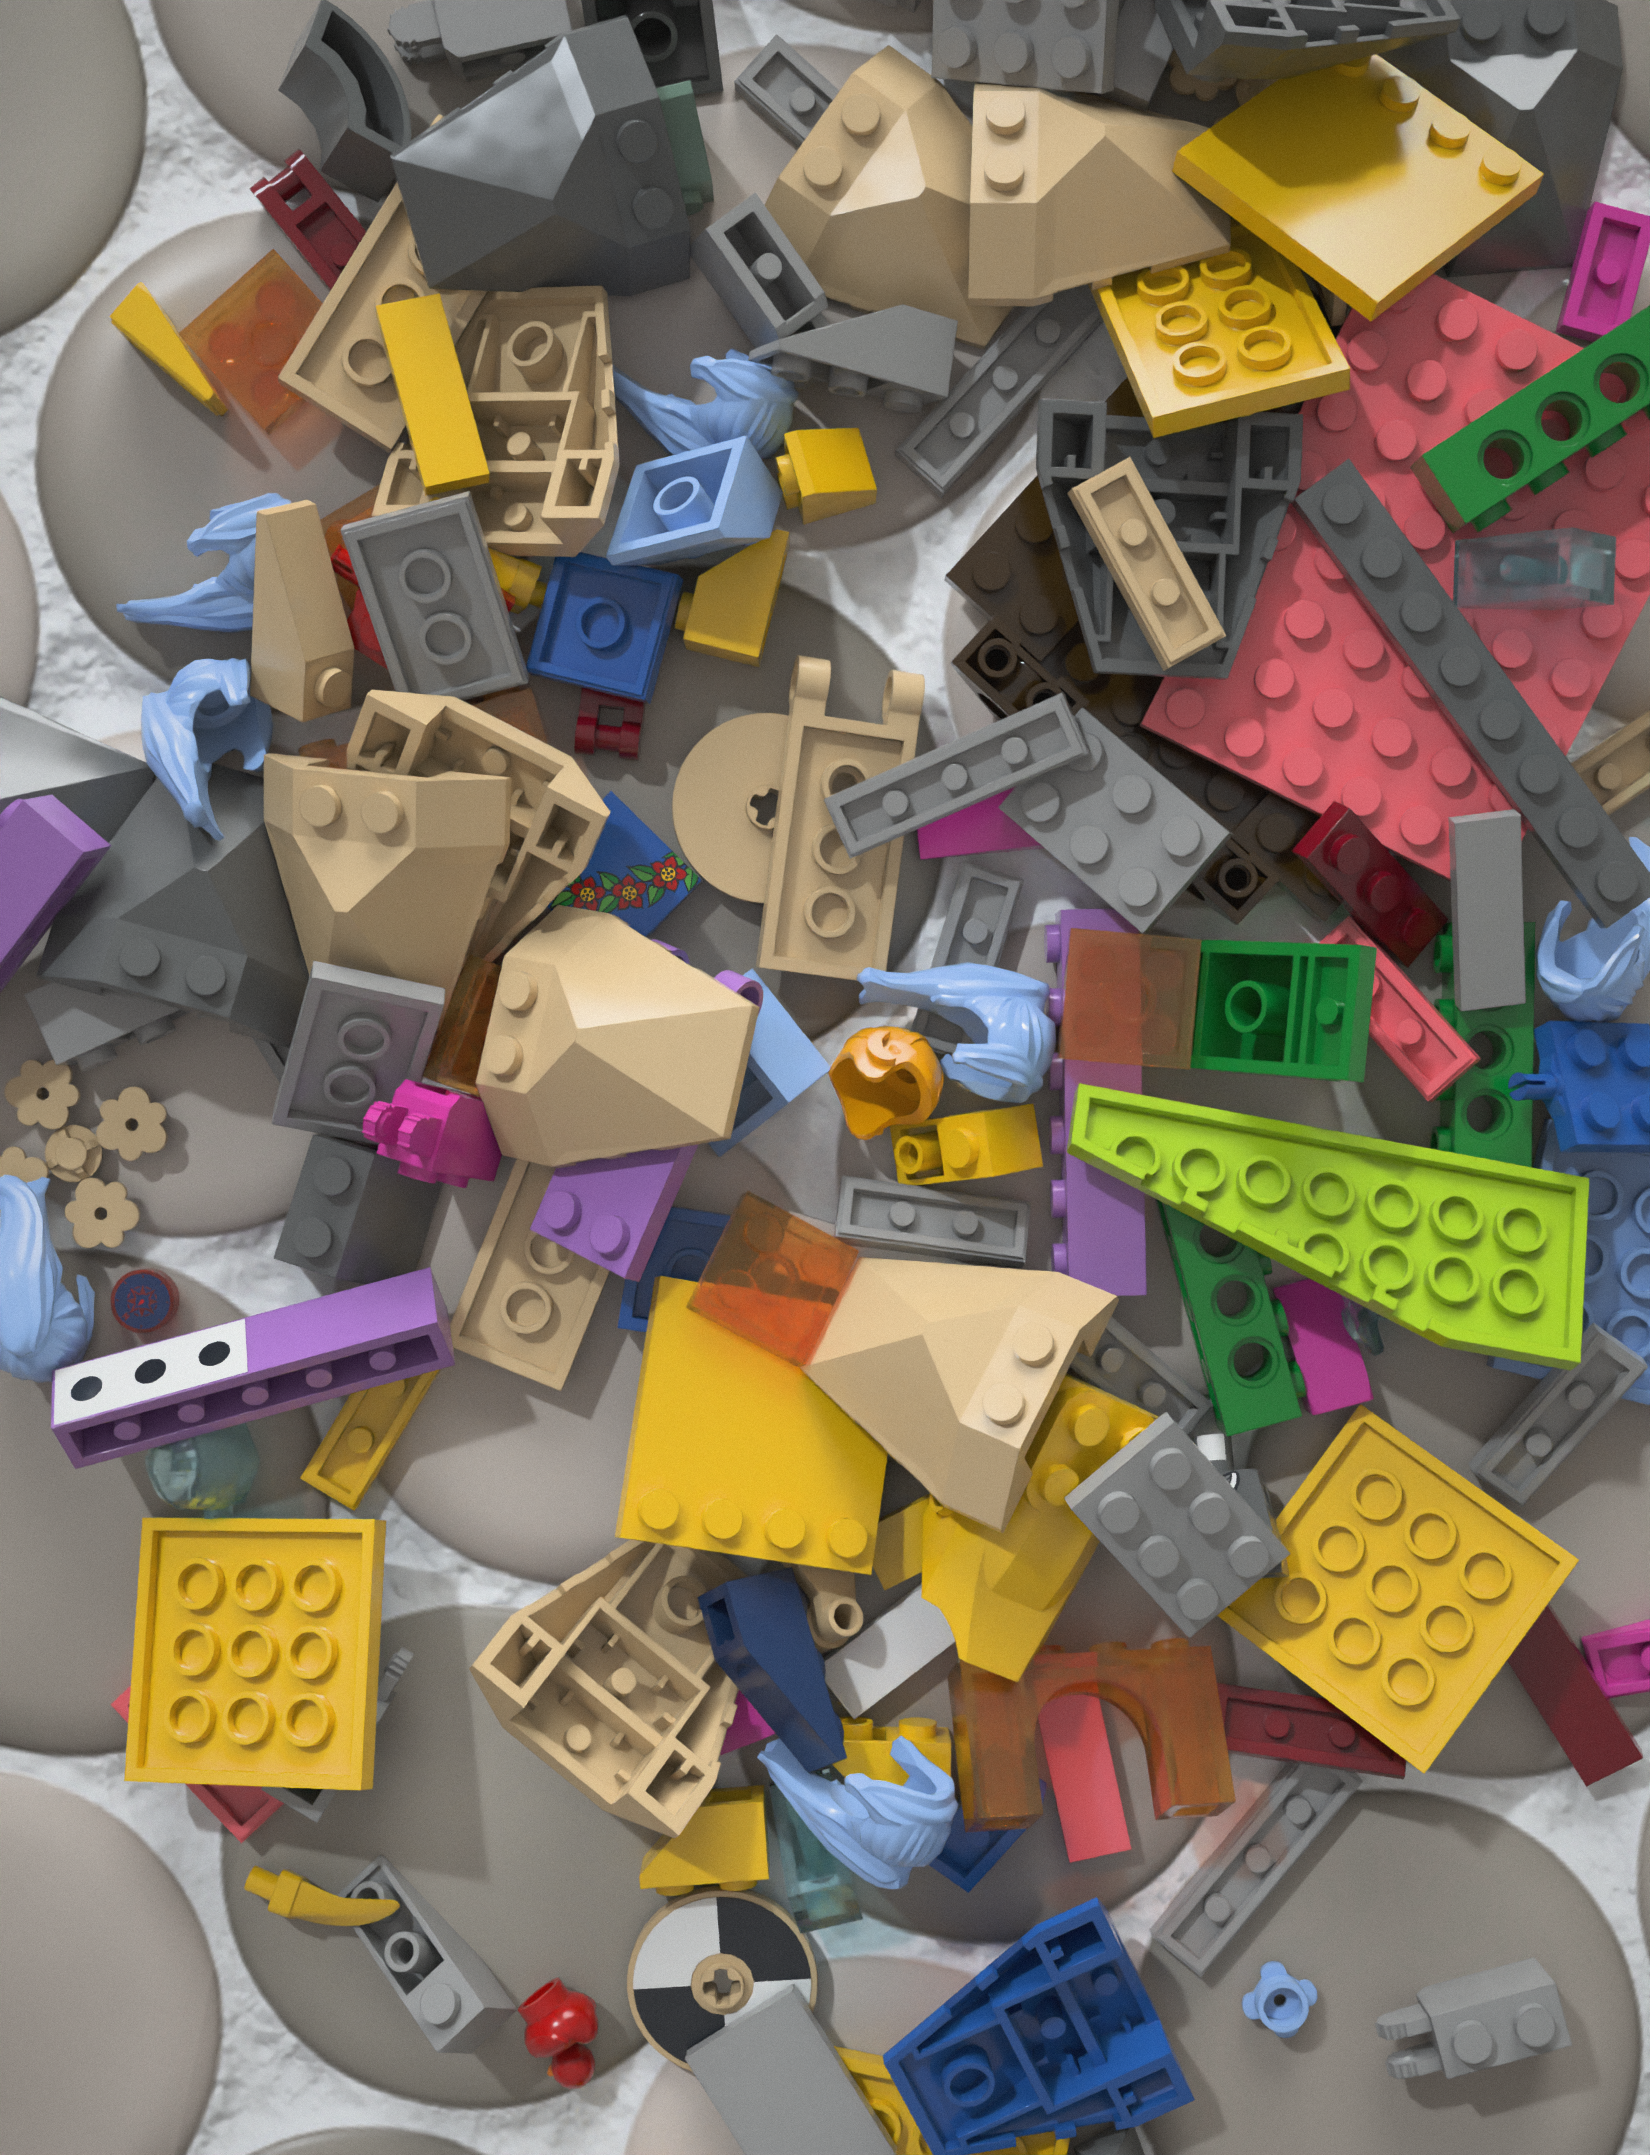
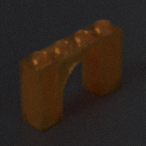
(1162, 1691)

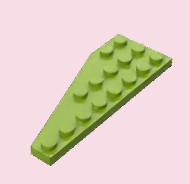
(1421, 1235)

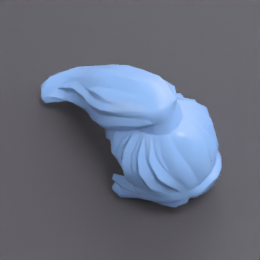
(746, 404)
(221, 601)
(199, 722)
(1599, 968)
(994, 1008)
(38, 1317)
(871, 1823)

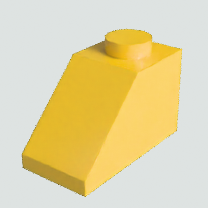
(735, 602)

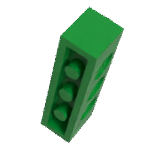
(1455, 468)
(1512, 1039)
(1237, 1400)

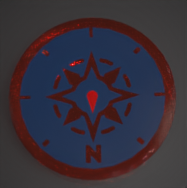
(144, 1300)

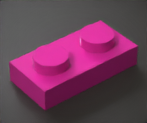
(1605, 272)

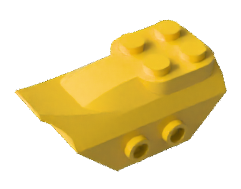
(1012, 1585)

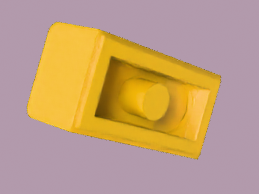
(151, 332)

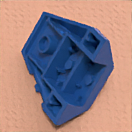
(1041, 2044)

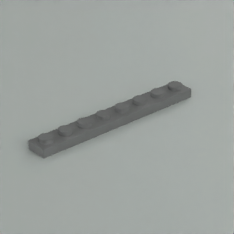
(1475, 694)

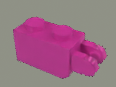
(435, 1134)

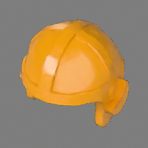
(886, 1079)

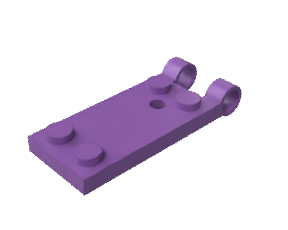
(619, 1205)

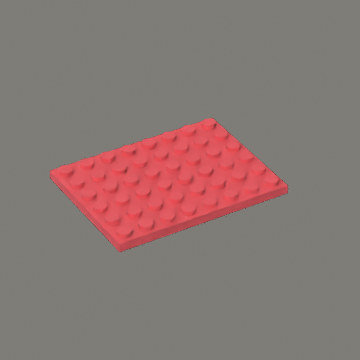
(1317, 687)

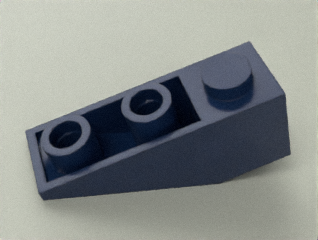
(770, 1655)

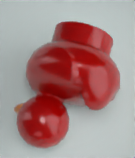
(555, 2025)

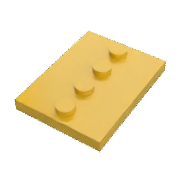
(1221, 337)

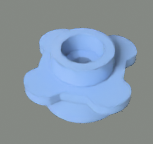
(1282, 2018)

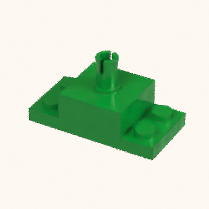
(1284, 1009)

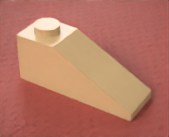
(299, 623)

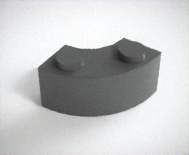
(350, 99)

